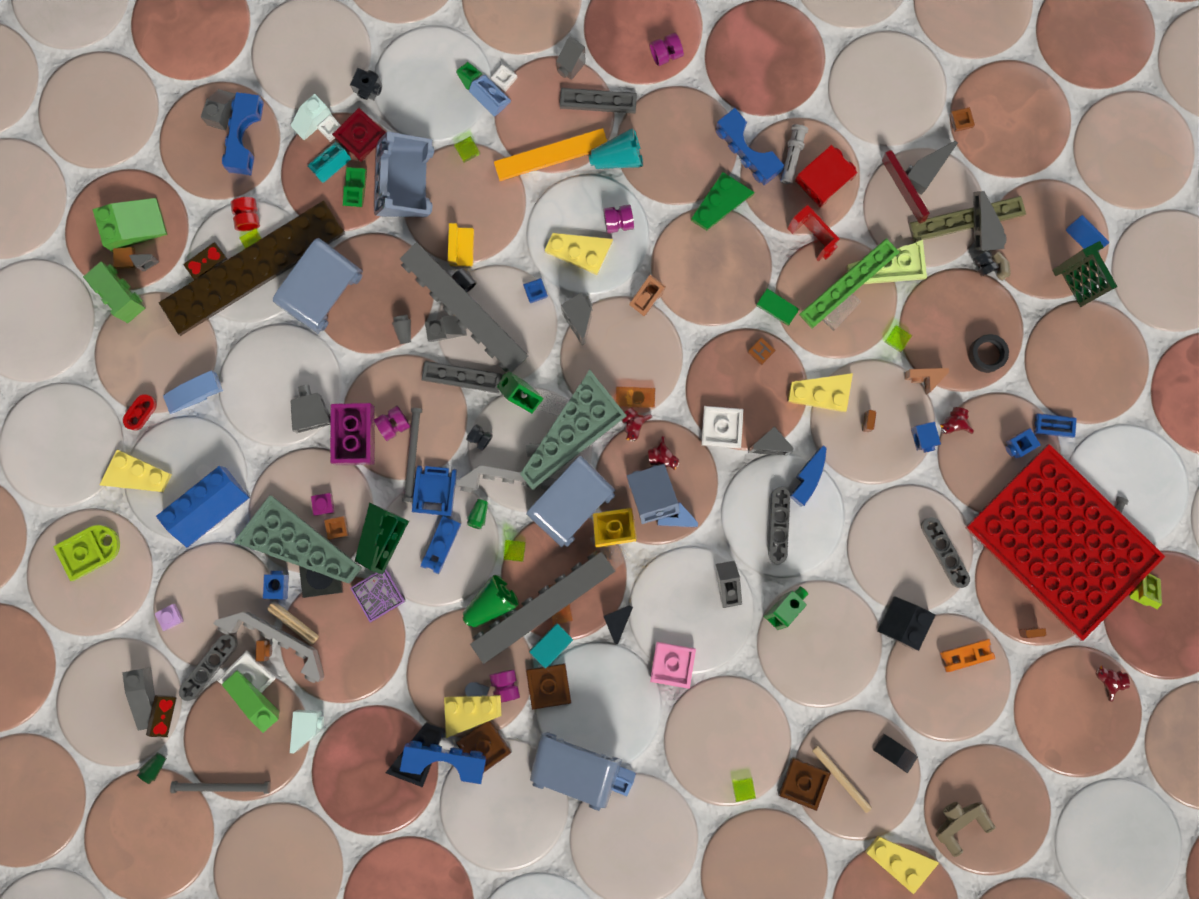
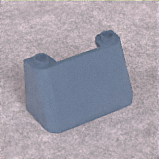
(402, 176)
(316, 285)
(570, 501)
(574, 771)

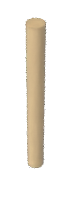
(841, 778)

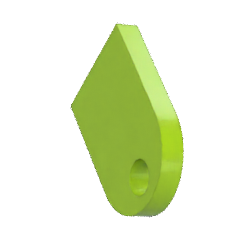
(87, 551)

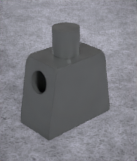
(308, 411)

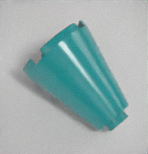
(618, 152)

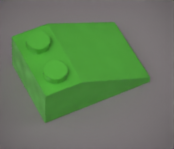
(129, 223)

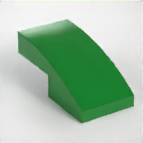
(355, 187)

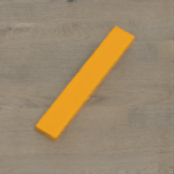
(549, 155)

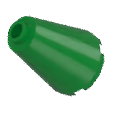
(490, 602)

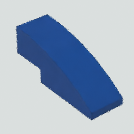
(809, 477)

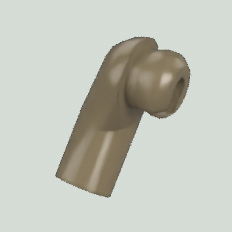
(1004, 266)

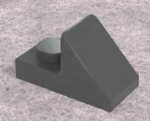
(444, 329)

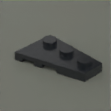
(426, 735)

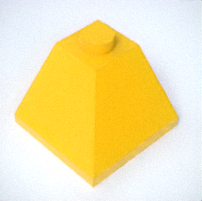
(614, 527)

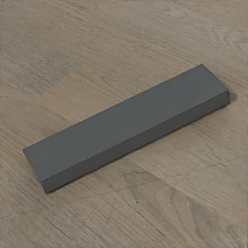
(598, 100)
(461, 377)

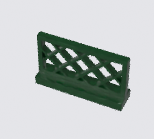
(1079, 263)

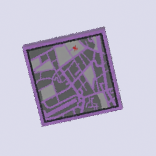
(377, 595)

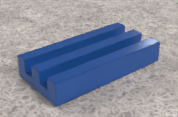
(1039, 424)

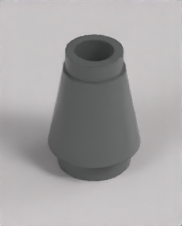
(402, 328)

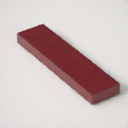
(905, 186)

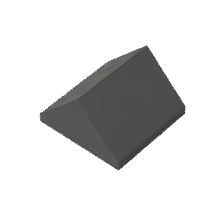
(772, 443)

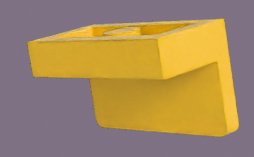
(460, 246)

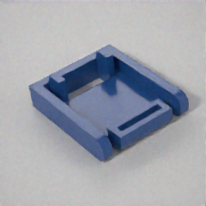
(434, 487)

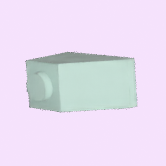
(309, 116)
(304, 727)

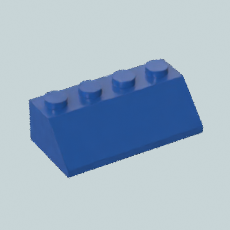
(203, 506)

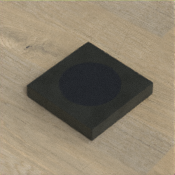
(318, 584)

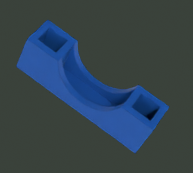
(246, 111)
(763, 165)
(469, 765)

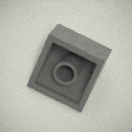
(578, 315)

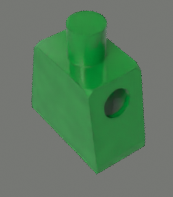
(512, 387)
(783, 614)

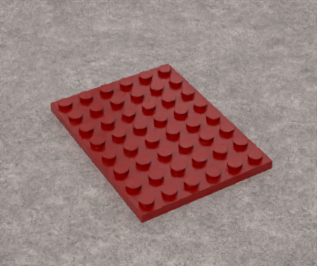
(1065, 542)

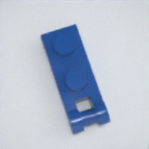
(441, 544)

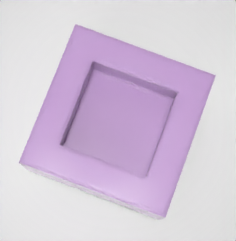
(169, 617)

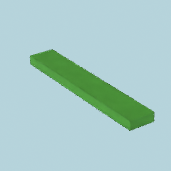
(849, 283)

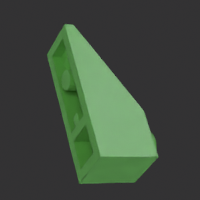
(251, 701)

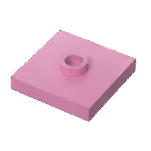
(673, 665)

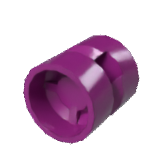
(660, 52)
(618, 218)
(386, 427)
(504, 685)

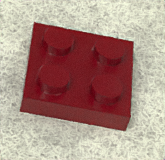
(359, 134)

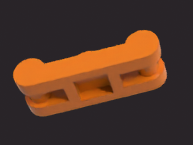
(967, 655)

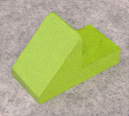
(1148, 592)

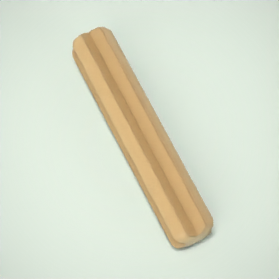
(292, 622)

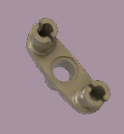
(957, 819)

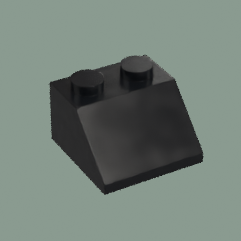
(906, 623)

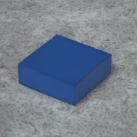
(535, 290)

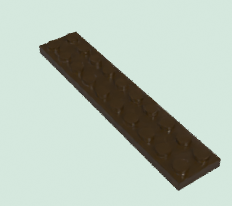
(249, 269)

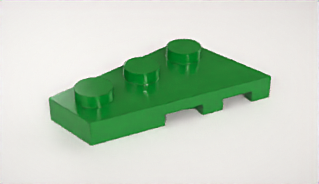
(721, 200)

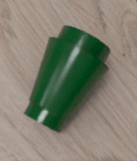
(151, 768)

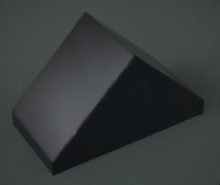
(617, 621)
(895, 753)

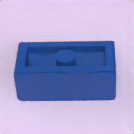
(1085, 233)

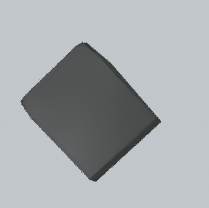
(144, 261)

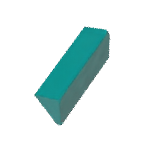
(329, 162)
(551, 645)

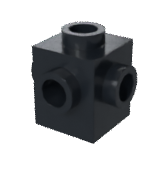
(366, 84)

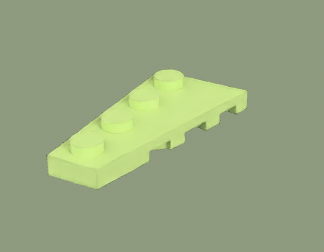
(903, 267)

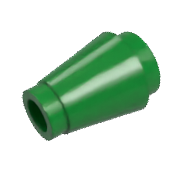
(477, 516)

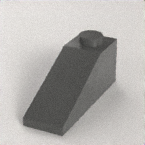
(927, 168)
(987, 227)
(140, 695)

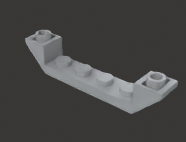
(471, 480)
(312, 668)

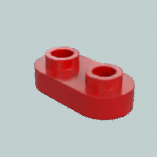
(138, 411)

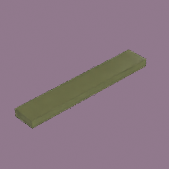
(963, 219)

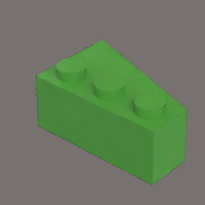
(114, 292)

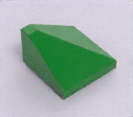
(467, 74)

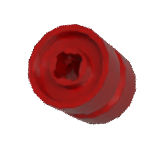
(245, 214)

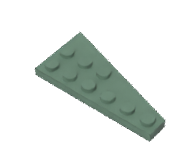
(581, 422)
(289, 538)

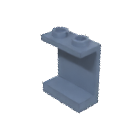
(653, 493)

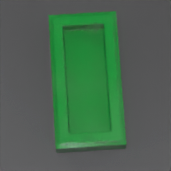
(777, 307)

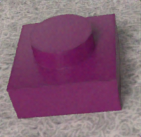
(322, 504)

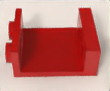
(826, 175)
(818, 229)

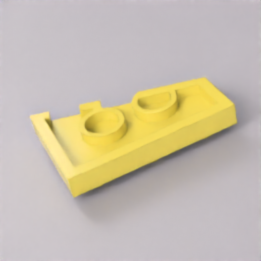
(579, 250)
(823, 392)
(134, 473)
(469, 711)
(903, 864)

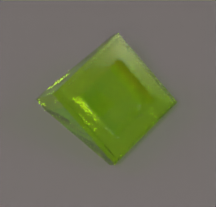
(514, 550)

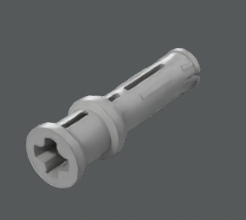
(795, 145)

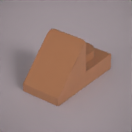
(647, 295)
(931, 376)

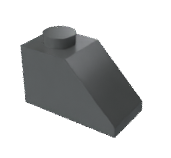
(571, 58)
(218, 109)
(729, 584)

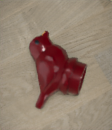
(956, 421)
(634, 423)
(663, 455)
(1113, 681)

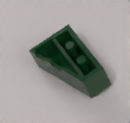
(379, 538)

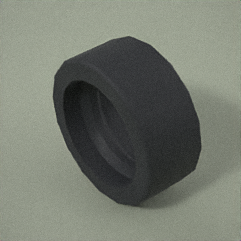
(999, 343)

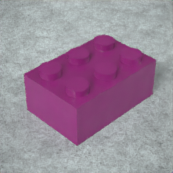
(352, 434)

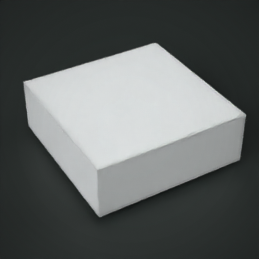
(503, 77)
(328, 127)

